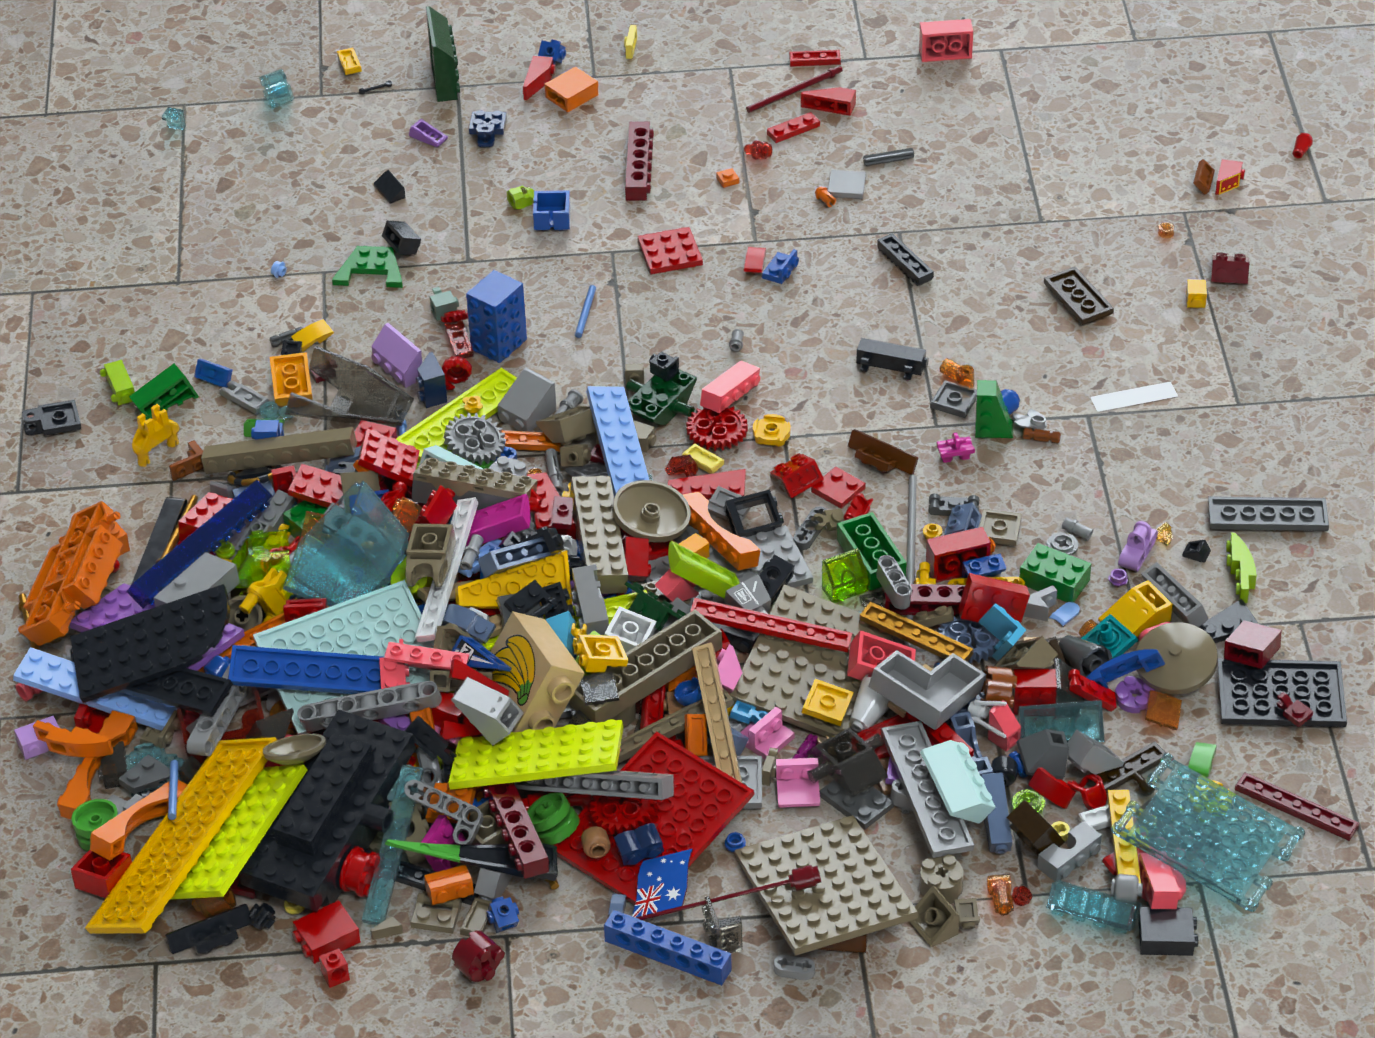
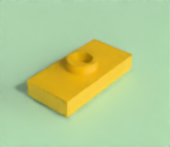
(349, 61)

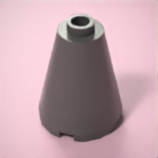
(1083, 654)

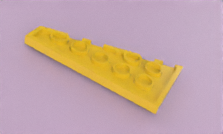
(484, 592)

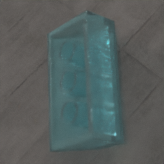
(1092, 905)

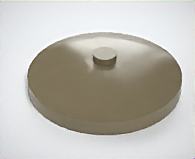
(651, 510)
(1187, 654)

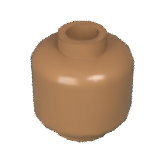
(595, 842)

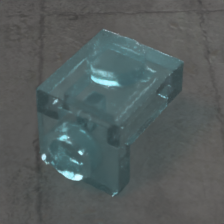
(175, 118)

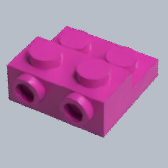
(441, 833)

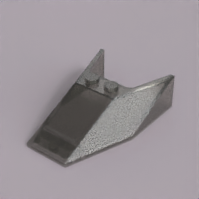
(360, 393)

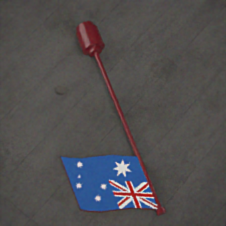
(665, 883)

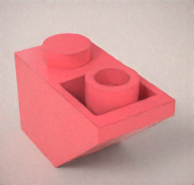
(676, 586)
(1004, 720)

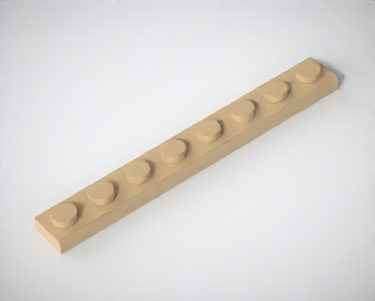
(716, 710)

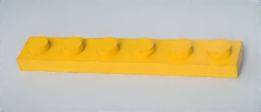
(1125, 853)

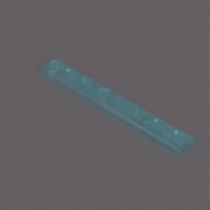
(390, 857)

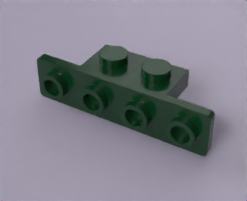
(650, 607)

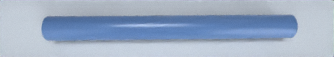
(585, 311)
(173, 788)

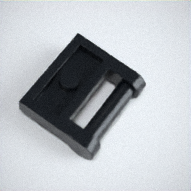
(530, 597)

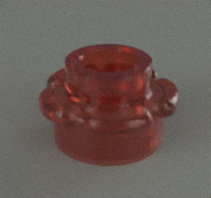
(1021, 895)

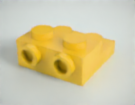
(599, 651)

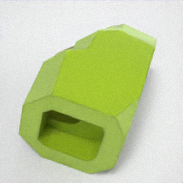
(520, 197)

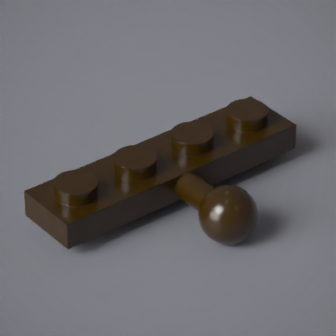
(1133, 767)

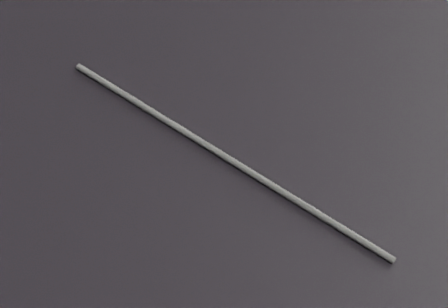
(911, 551)

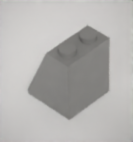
(527, 401)

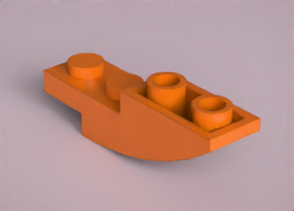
(75, 743)

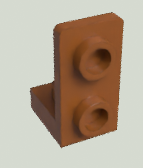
(188, 465)

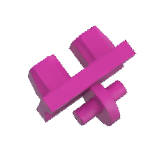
(955, 447)

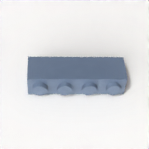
(513, 556)

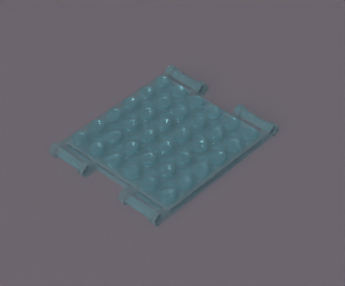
(1208, 833)

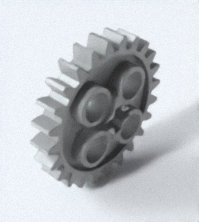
(474, 438)

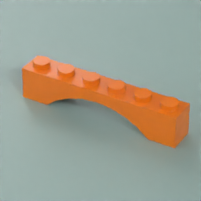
(735, 549)
(117, 728)
(110, 838)

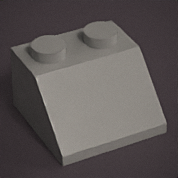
(1091, 754)

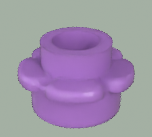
(1118, 577)

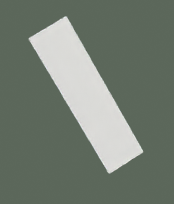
(1134, 396)

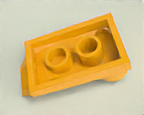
(290, 375)

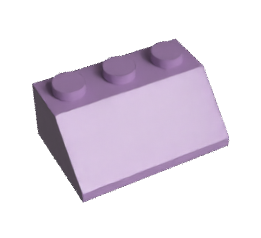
(396, 355)

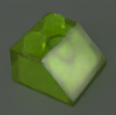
(844, 576)

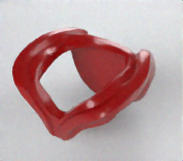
(1094, 796)

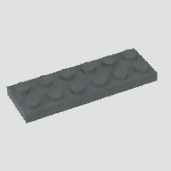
(1268, 513)

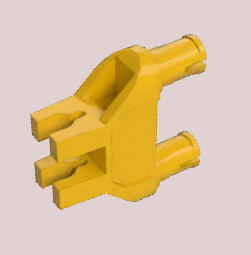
(153, 432)
(268, 594)

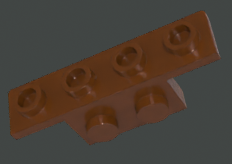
(881, 454)

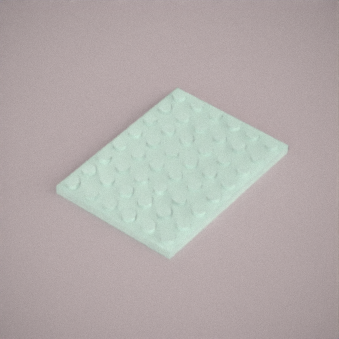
(351, 627)

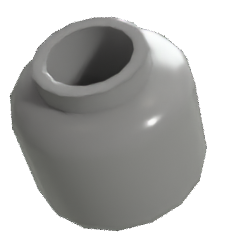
(1126, 888)

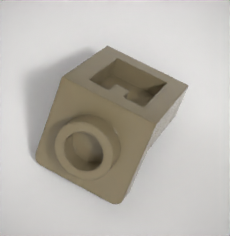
(634, 372)

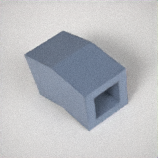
(617, 903)

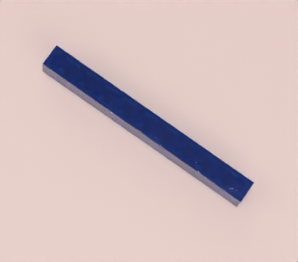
(204, 539)

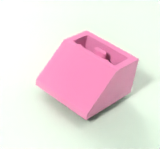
(729, 668)

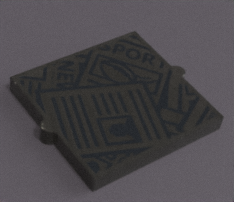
(599, 688)

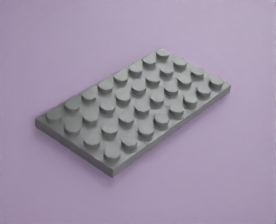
(773, 542)

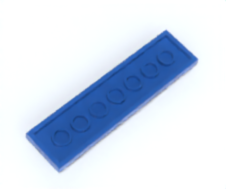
(304, 670)

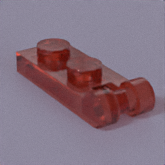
(459, 339)

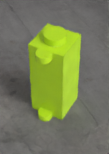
(118, 381)

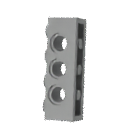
(1184, 603)

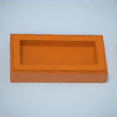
(696, 734)

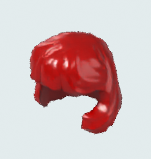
(456, 371)

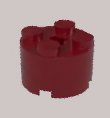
(477, 956)

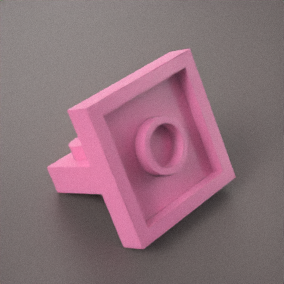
(768, 733)

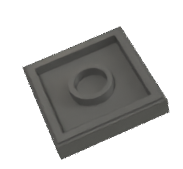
(954, 399)

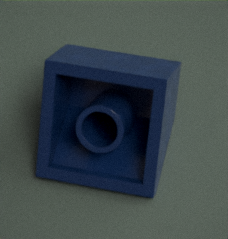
(431, 382)

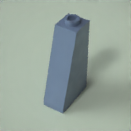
(996, 823)

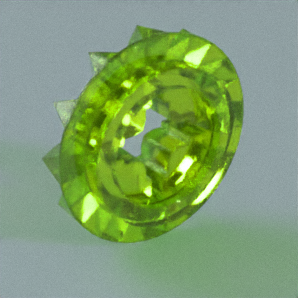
(1029, 795)

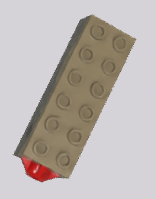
(470, 482)

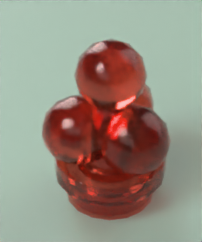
(758, 149)

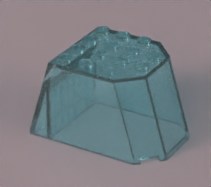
(348, 549)

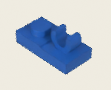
(213, 373)

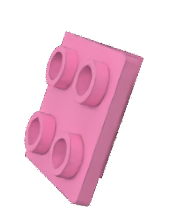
(794, 785)

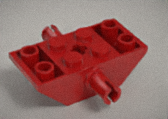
(438, 508)

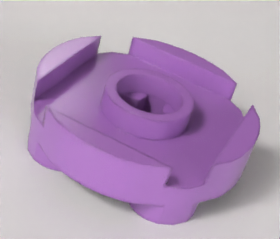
(1124, 694)

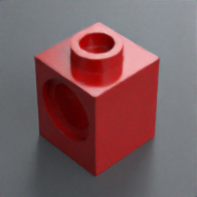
(334, 968)

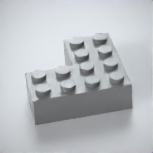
(924, 693)

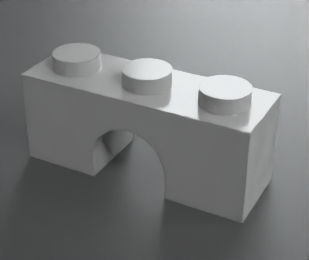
(1059, 862)

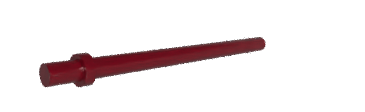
(830, 73)

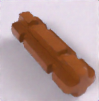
(1041, 435)

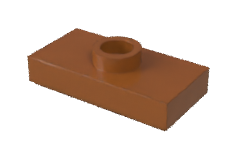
(1203, 176)

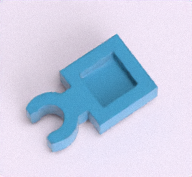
(745, 713)

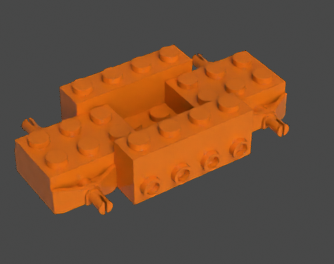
(72, 574)

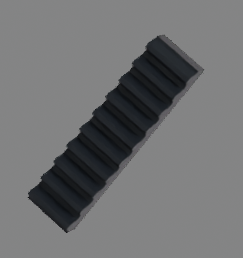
(905, 259)

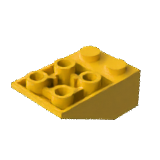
(1141, 608)

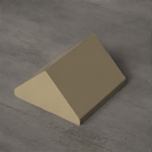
(936, 918)

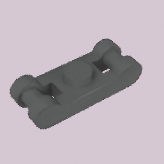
(943, 505)

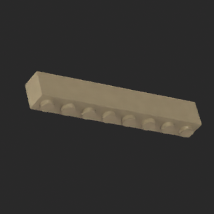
(279, 450)

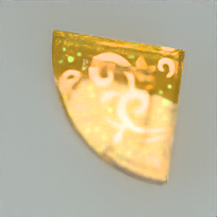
(1164, 534)

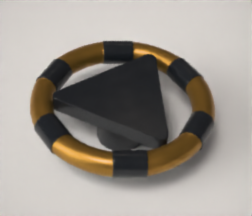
(248, 476)

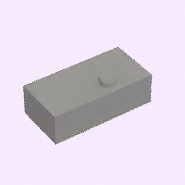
(203, 574)

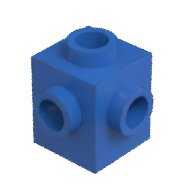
(552, 49)
(503, 914)

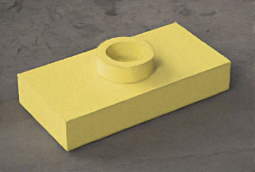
(630, 41)
(705, 460)

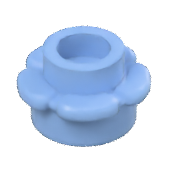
(278, 269)

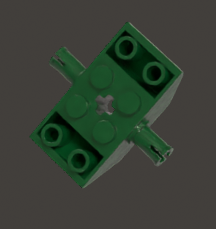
(662, 399)

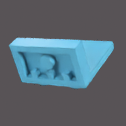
(1003, 628)

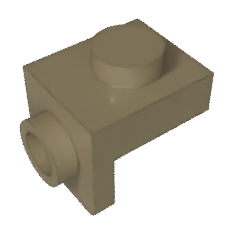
(967, 912)

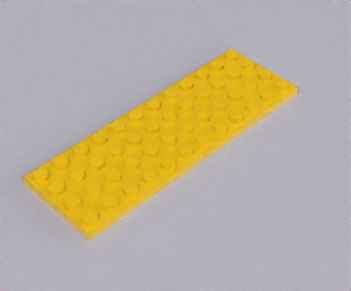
(180, 842)

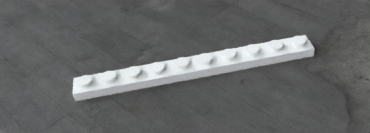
(439, 596)

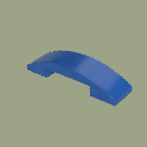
(1125, 664)

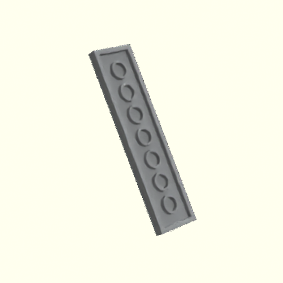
(941, 831)

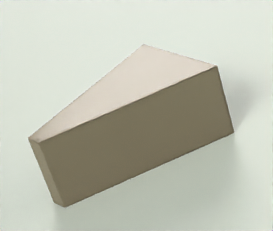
(387, 928)

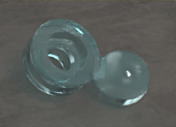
(274, 411)

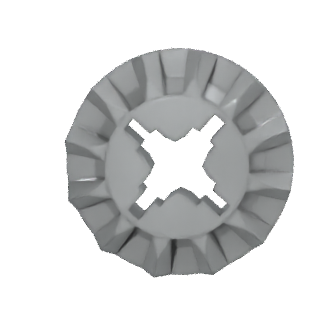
(1060, 539)

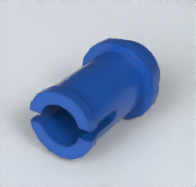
(1016, 756)

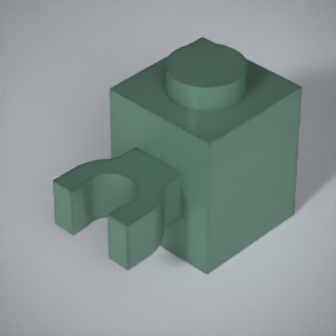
(442, 302)

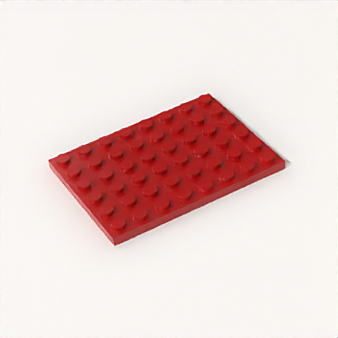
(691, 819)

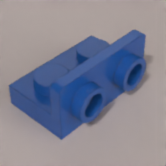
(781, 267)
(985, 566)

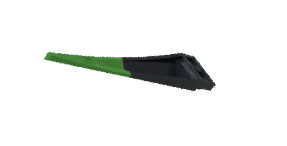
(483, 856)

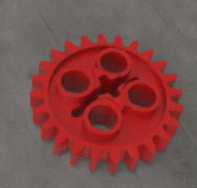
(717, 429)
(621, 812)

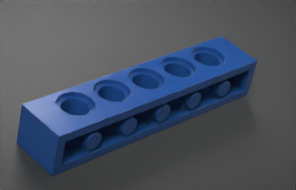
(668, 947)

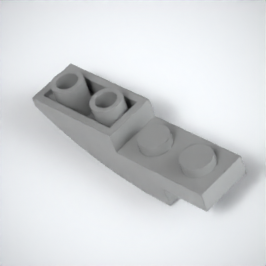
(271, 517)

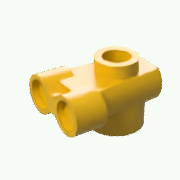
(922, 574)

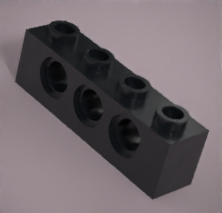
(781, 571)

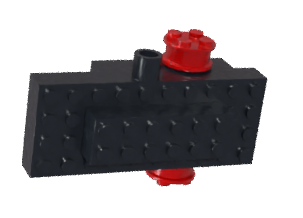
(332, 816)

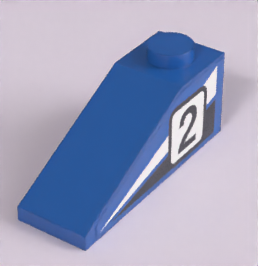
(479, 656)

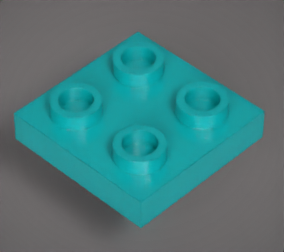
(1112, 636)

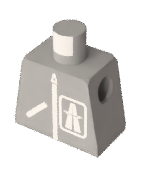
(749, 595)

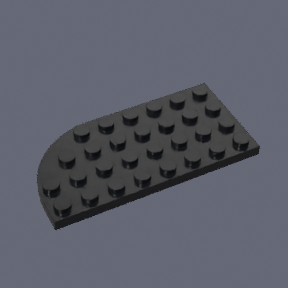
(149, 643)

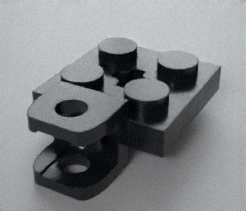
(46, 419)

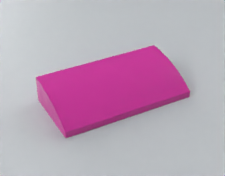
(501, 519)

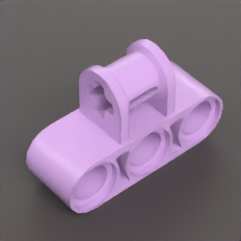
(1138, 546)

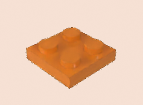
(463, 794)

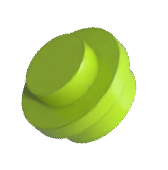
(226, 551)

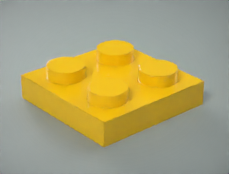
(827, 702)

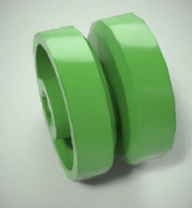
(90, 817)
(553, 818)

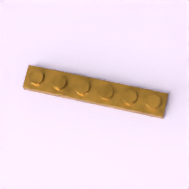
(914, 632)

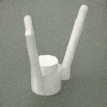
(980, 710)

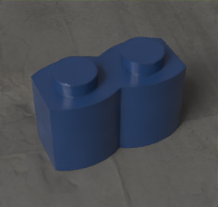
(639, 844)

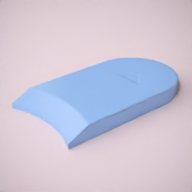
(1066, 613)

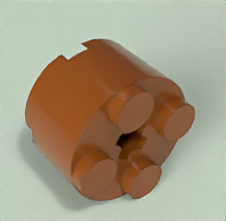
(999, 684)

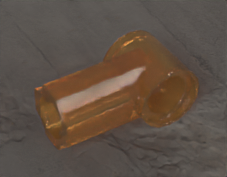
(961, 373)
(1000, 888)

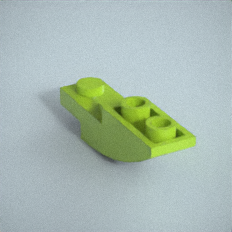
(1241, 565)

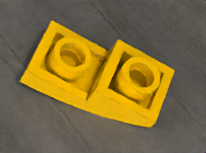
(312, 333)

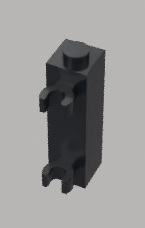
(891, 357)

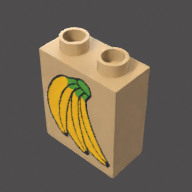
(541, 671)

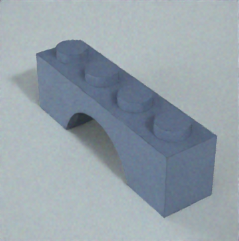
(964, 726)

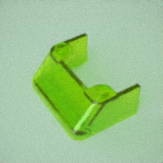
(255, 560)

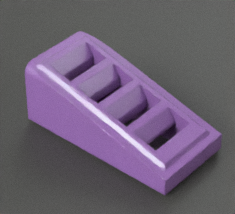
(423, 131)

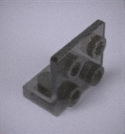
(724, 933)

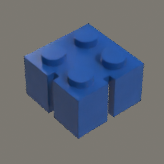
(551, 210)

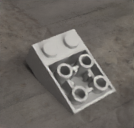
(487, 709)

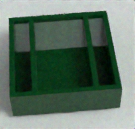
(442, 56)

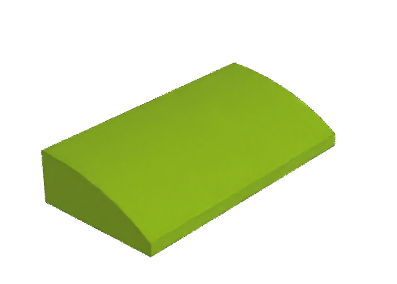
(700, 570)

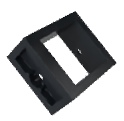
(764, 497)

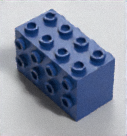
(496, 316)

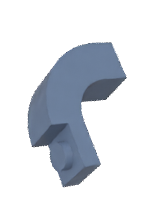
(469, 622)

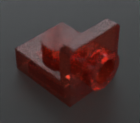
(682, 464)

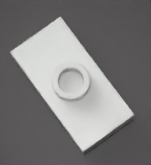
(1096, 818)

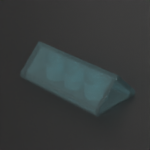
(1064, 717)

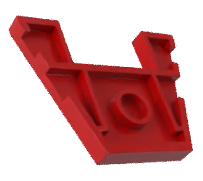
(460, 672)

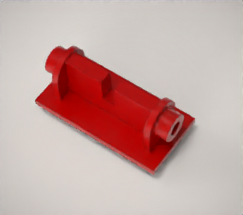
(858, 507)

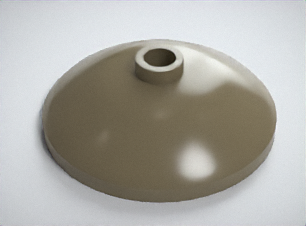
(294, 749)

